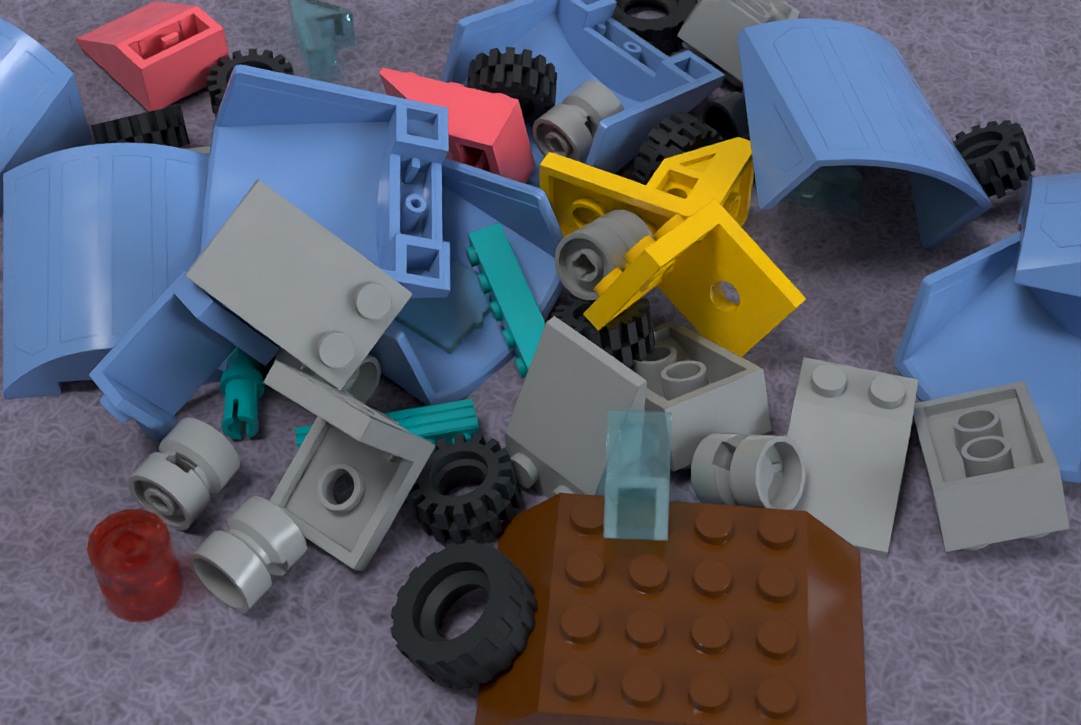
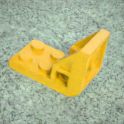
(698, 176)

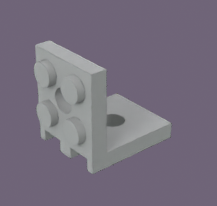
(345, 440)

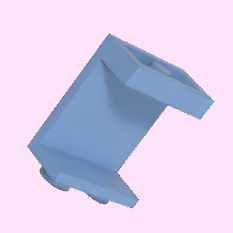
(172, 356)

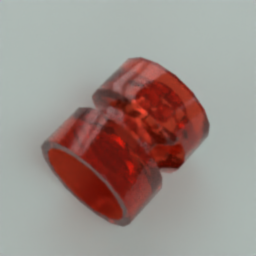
(135, 565)

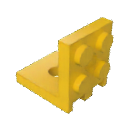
(689, 268)

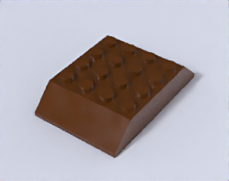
(715, 626)

